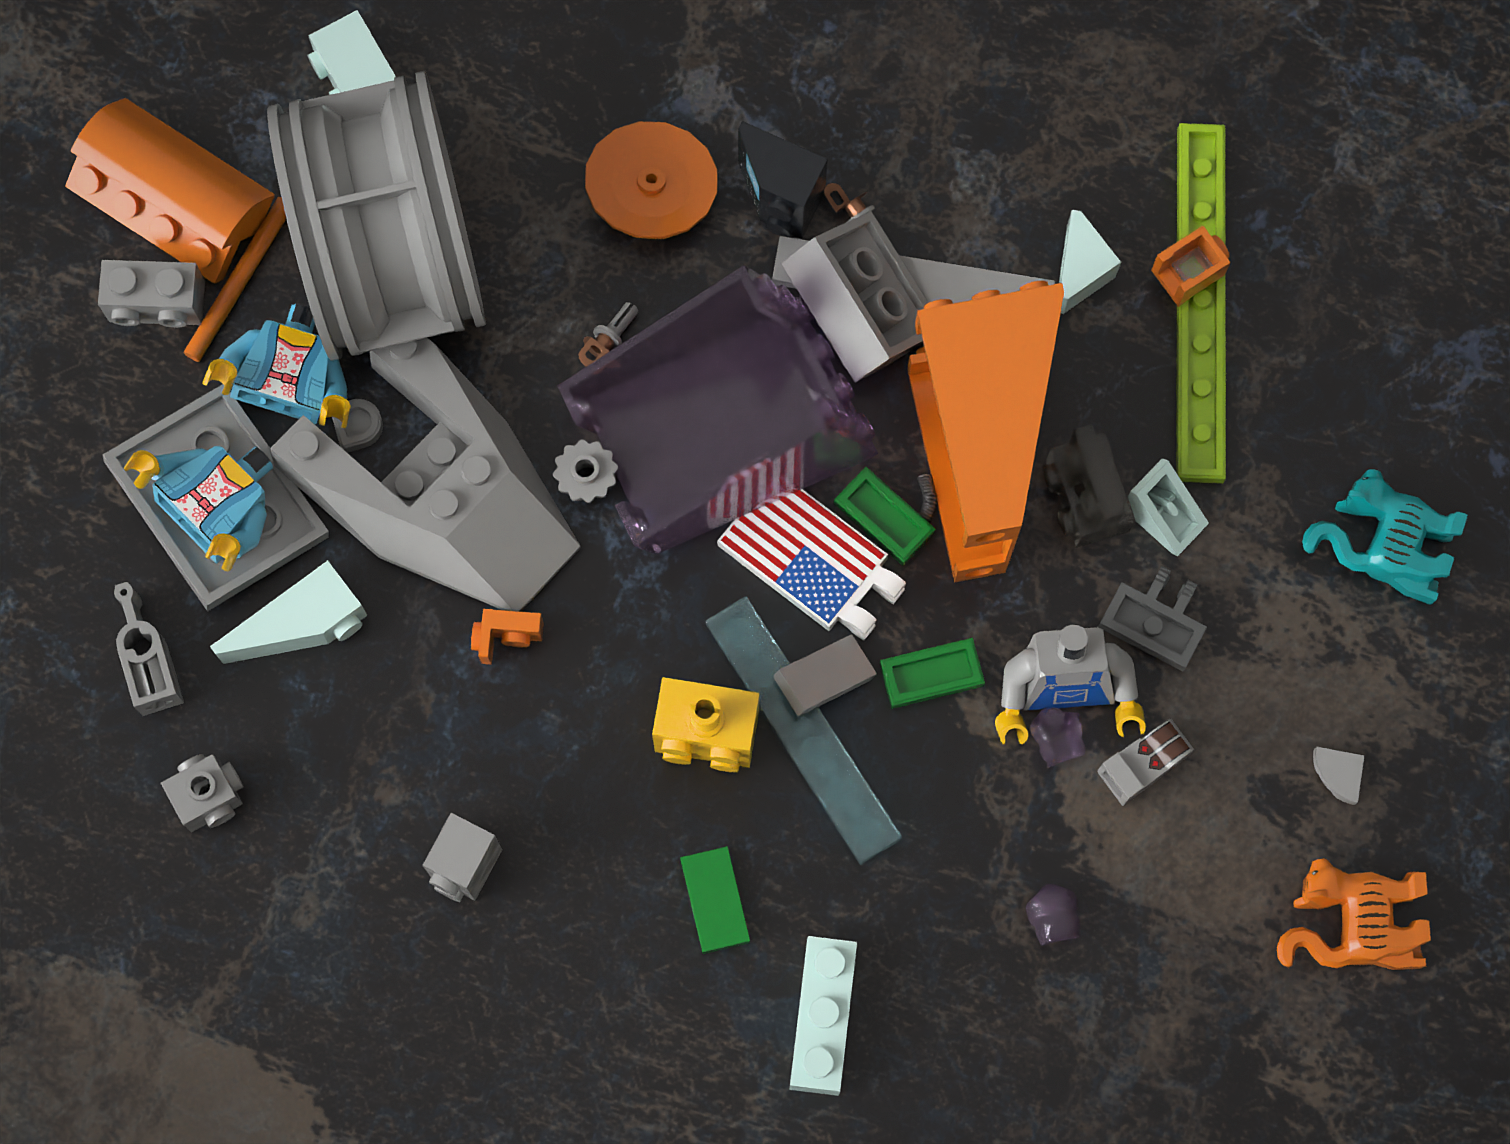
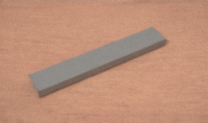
(933, 278)

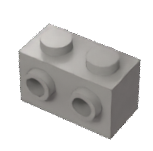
(151, 293)

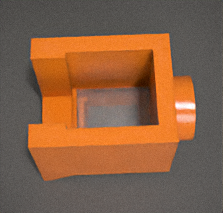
(1191, 264)

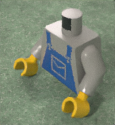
(1068, 671)

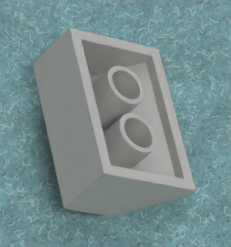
(859, 294)

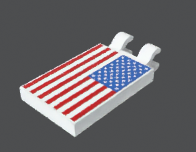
(813, 560)

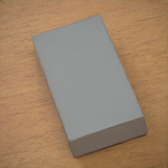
(824, 675)

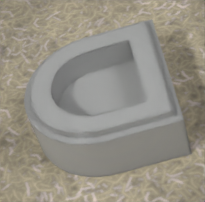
(362, 428)

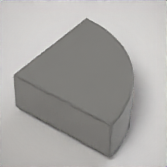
(1340, 772)

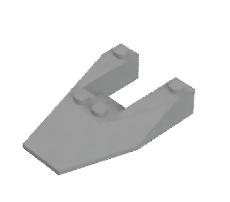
(457, 505)

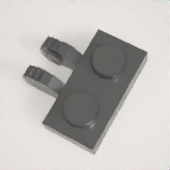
(1153, 625)

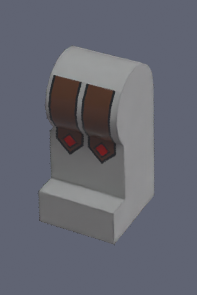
(1145, 761)

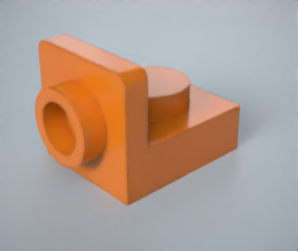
(512, 626)

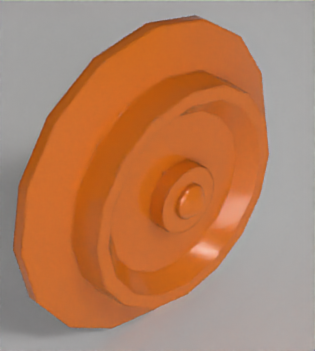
(651, 180)

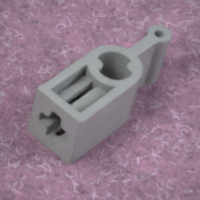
(154, 662)

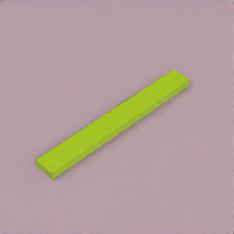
(1202, 317)

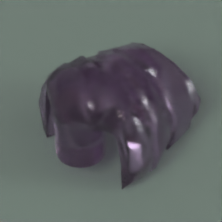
(1058, 735)
(1054, 914)

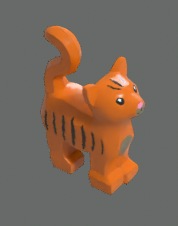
(1367, 919)

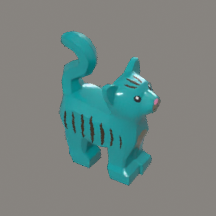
(1397, 543)

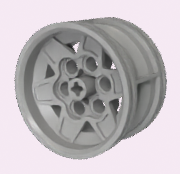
(375, 216)

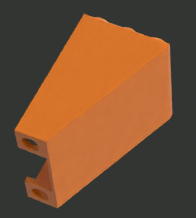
(980, 414)

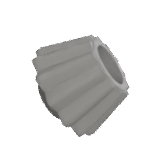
(583, 456)

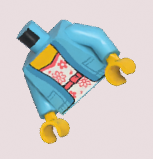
(284, 370)
(209, 496)

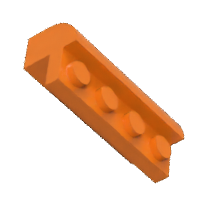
(166, 187)

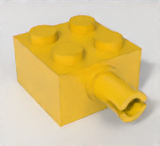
(705, 724)

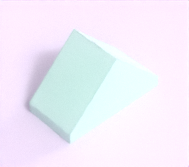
(1085, 261)
(1166, 508)

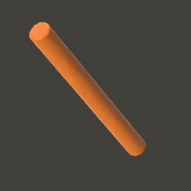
(236, 282)

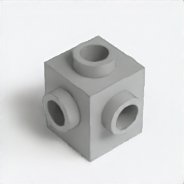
(187, 789)

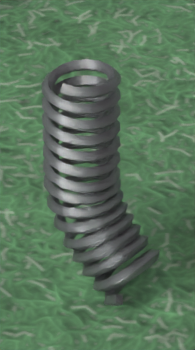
(927, 507)

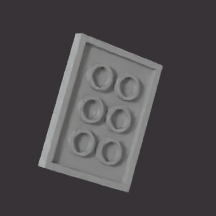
(290, 520)

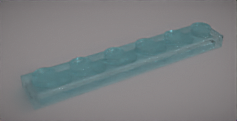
(807, 737)

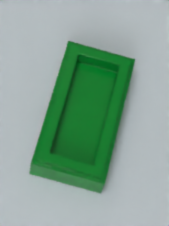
(884, 516)
(932, 673)
(715, 900)

